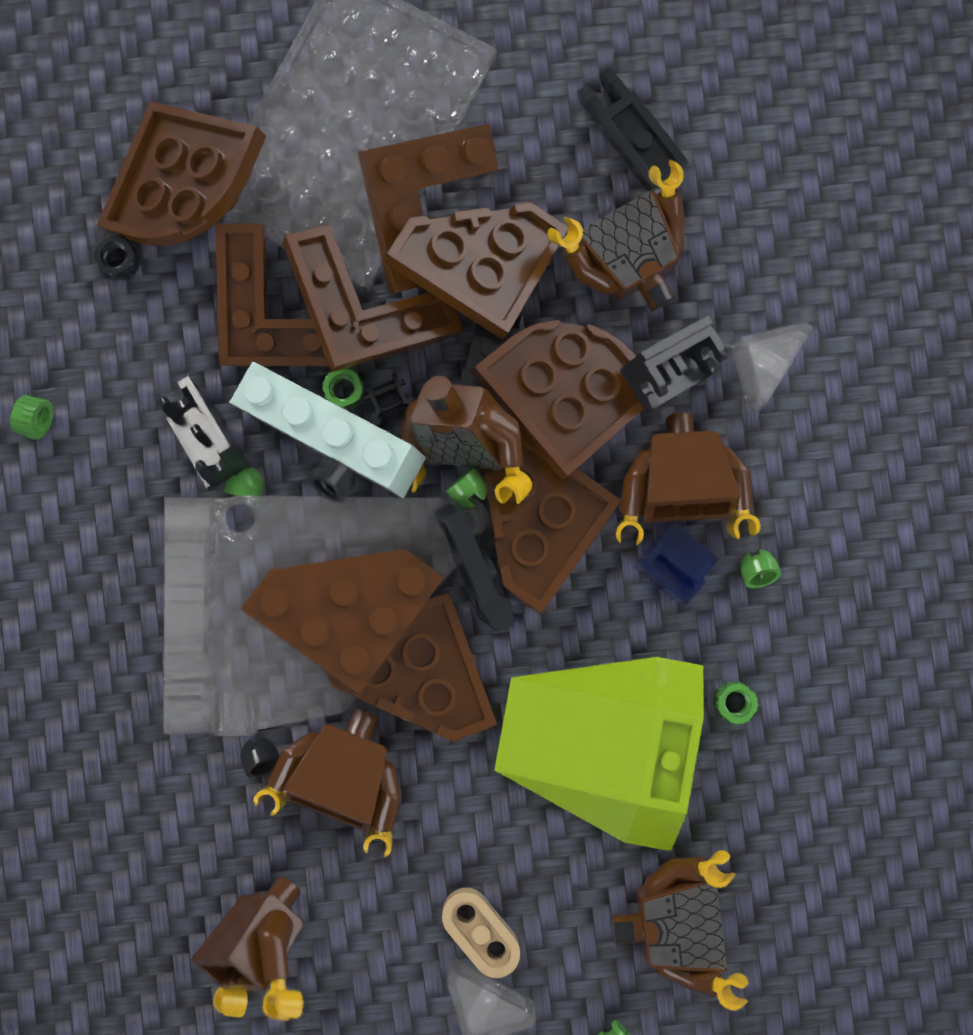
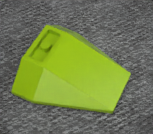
(609, 743)

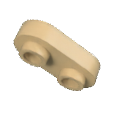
(479, 931)

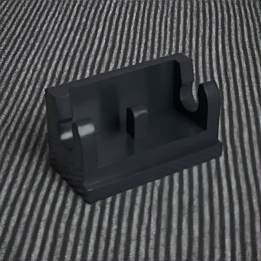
(674, 364)
(203, 435)

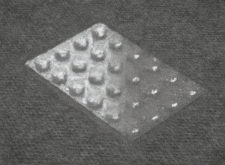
(349, 85)

